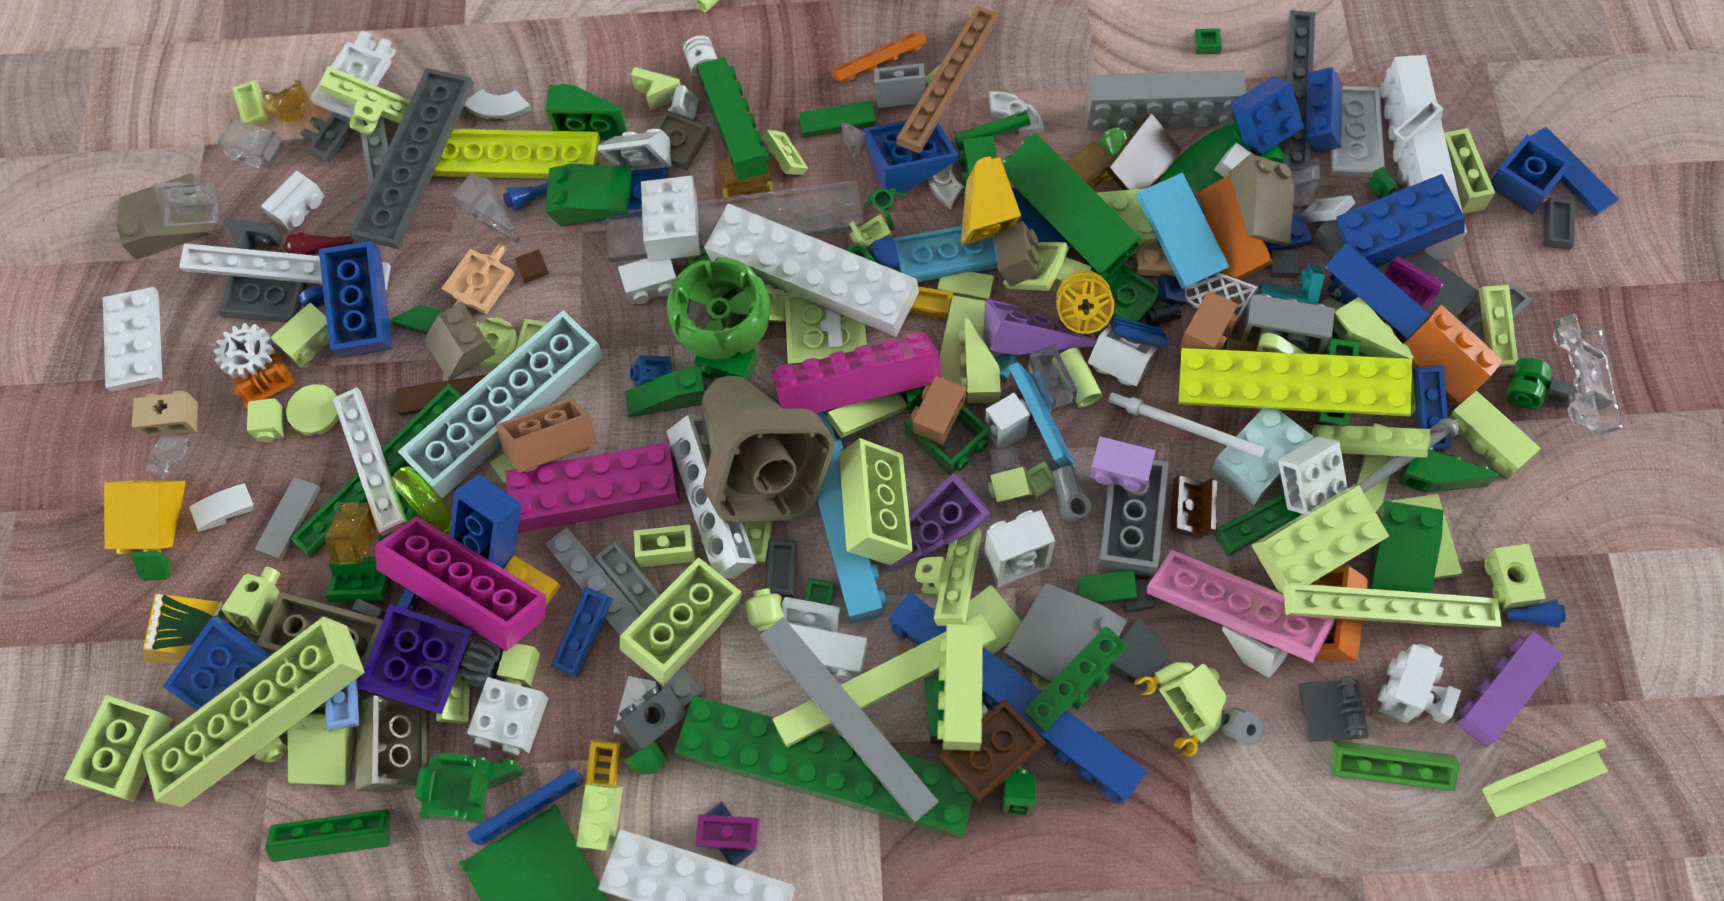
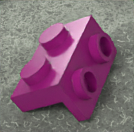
(1413, 281)

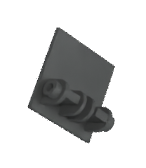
(1333, 710)

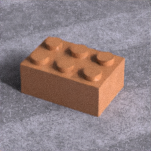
(546, 435)

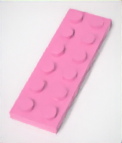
(1237, 605)

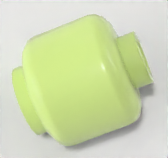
(764, 609)

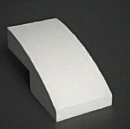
(222, 505)

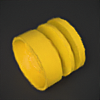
(1081, 286)

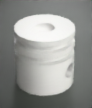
(697, 51)

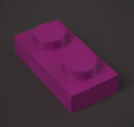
(727, 832)

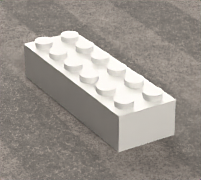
(660, 872)

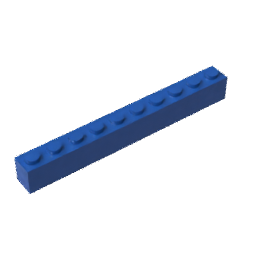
(1068, 736)

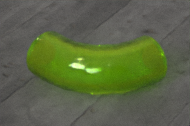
(422, 498)

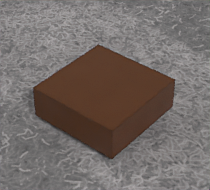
(531, 266)

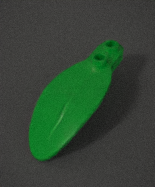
(1203, 156)

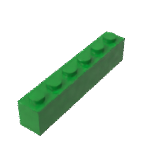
(732, 119)

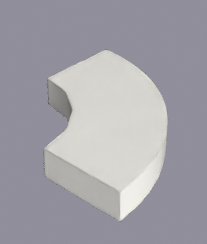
(1007, 104)
(497, 106)
(946, 187)

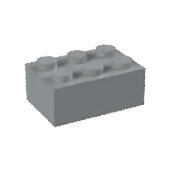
(1299, 323)

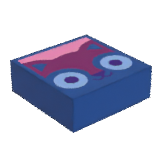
(410, 601)

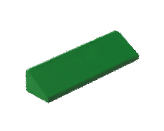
(328, 835)

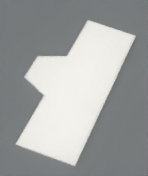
(832, 325)

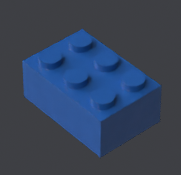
(486, 520)

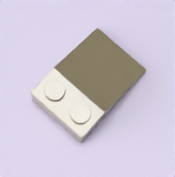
(1265, 198)

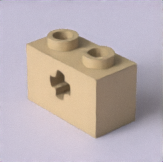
(168, 413)

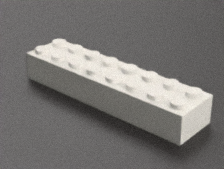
(1426, 155)
(815, 269)

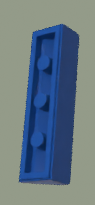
(1377, 290)

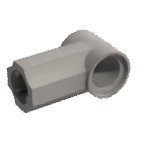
(1070, 491)

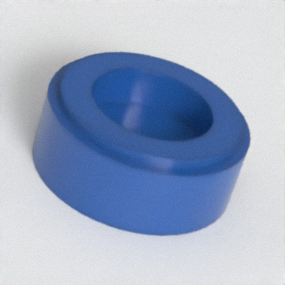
(312, 295)

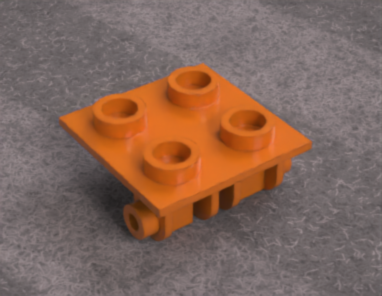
(266, 383)

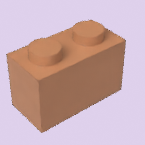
(938, 410)

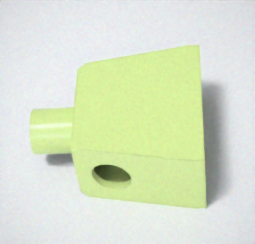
(252, 602)

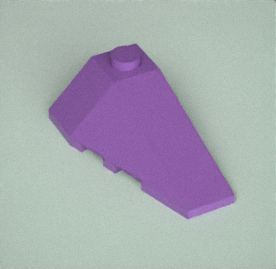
(1018, 333)
(943, 518)

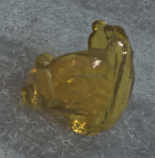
(286, 103)

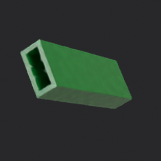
(1071, 206)

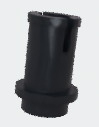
(1156, 316)

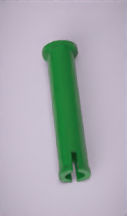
(994, 128)

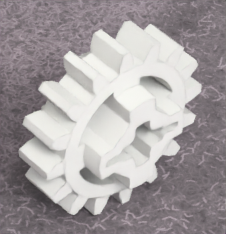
(237, 362)

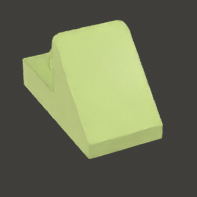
(656, 86)

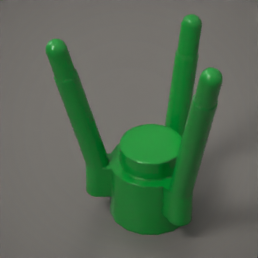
(884, 202)

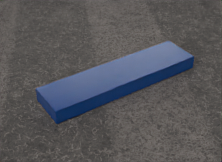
(1579, 177)
(526, 807)

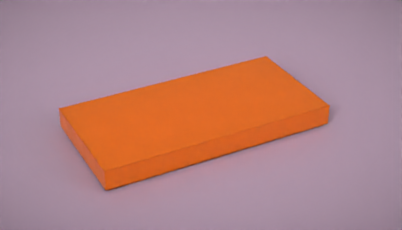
(1226, 222)

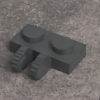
(330, 137)

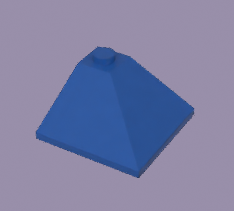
(902, 167)

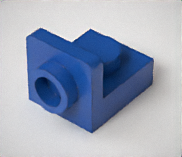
(649, 368)

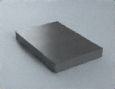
(261, 299)

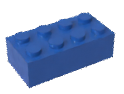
(1403, 222)
(355, 299)

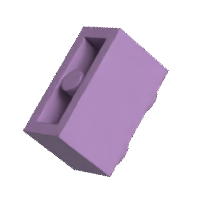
(1122, 464)

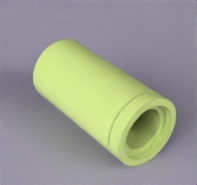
(1088, 390)

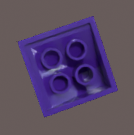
(415, 659)

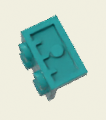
(1311, 283)

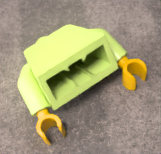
(1193, 697)

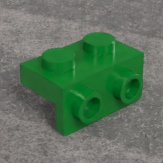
(357, 582)

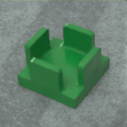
(453, 788)

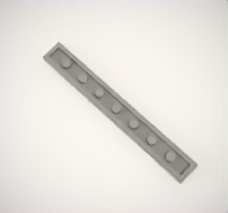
(849, 720)

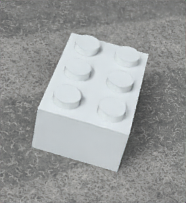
(670, 218)
(1018, 547)

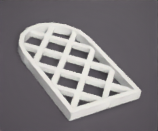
(1235, 282)

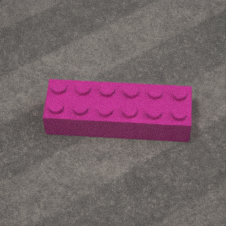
(858, 374)
(595, 487)
(461, 582)

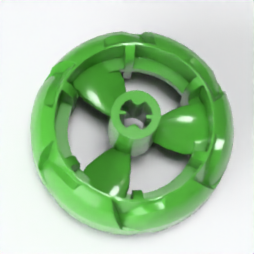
(719, 337)

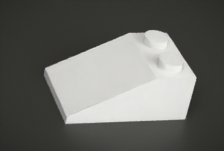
(638, 150)

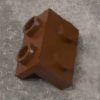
(1194, 506)

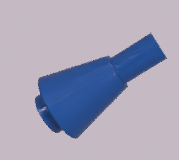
(520, 196)
(1545, 613)

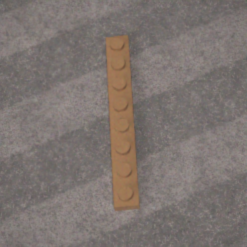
(947, 80)

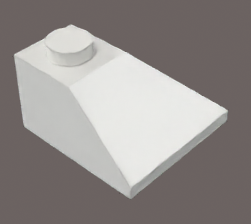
(1255, 653)

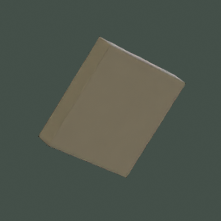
(685, 137)

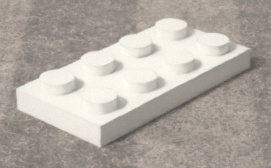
(132, 339)

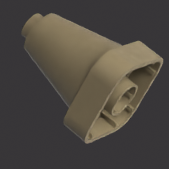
(762, 457)

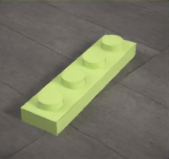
(1377, 440)

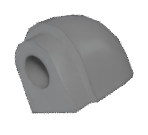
(1241, 725)

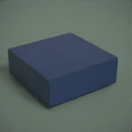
(1170, 290)

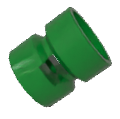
(1529, 383)

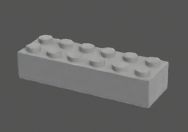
(1172, 98)

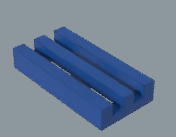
(1139, 332)

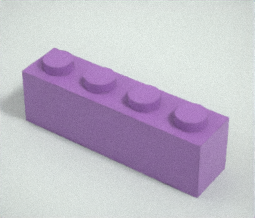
(1508, 689)

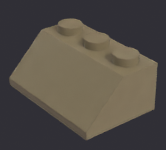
(389, 745)

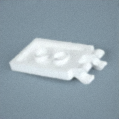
(360, 63)

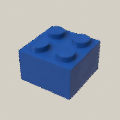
(1267, 114)
(1530, 173)

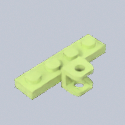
(368, 99)
(951, 579)

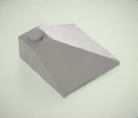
(1058, 630)

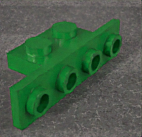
(1077, 679)

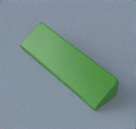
(1394, 765)

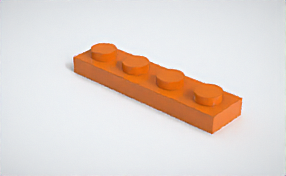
(887, 53)

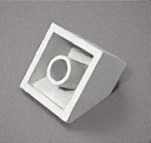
(1121, 357)

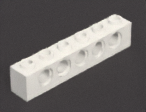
(723, 540)

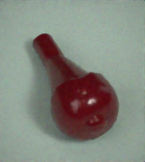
(308, 244)

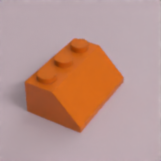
(1450, 344)
(1344, 637)

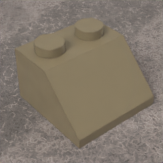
(457, 341)

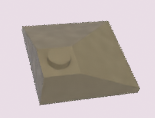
(142, 225)

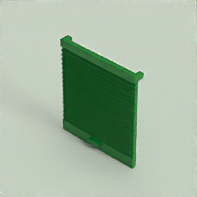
(534, 865)

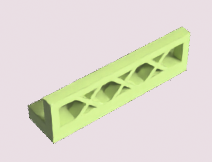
(1546, 779)

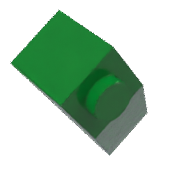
(666, 393)

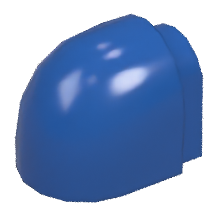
(885, 252)

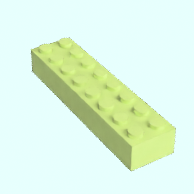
(252, 712)

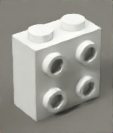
(1312, 474)
(1410, 683)
(507, 716)

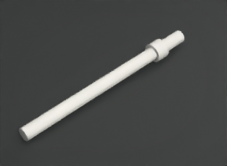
(1137, 407)

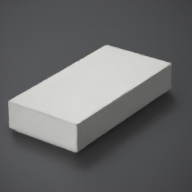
(1327, 208)

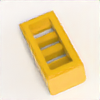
(595, 756)

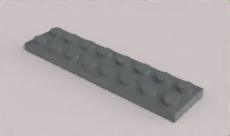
(411, 158)

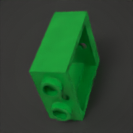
(962, 459)

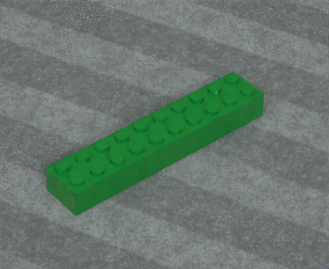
(815, 766)

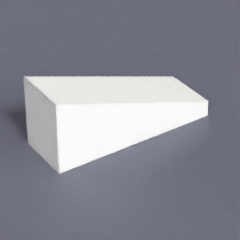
(1419, 121)

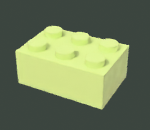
(113, 748)

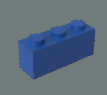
(1324, 110)

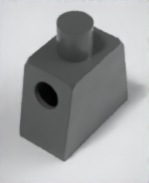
(1142, 657)

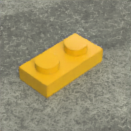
(533, 577)

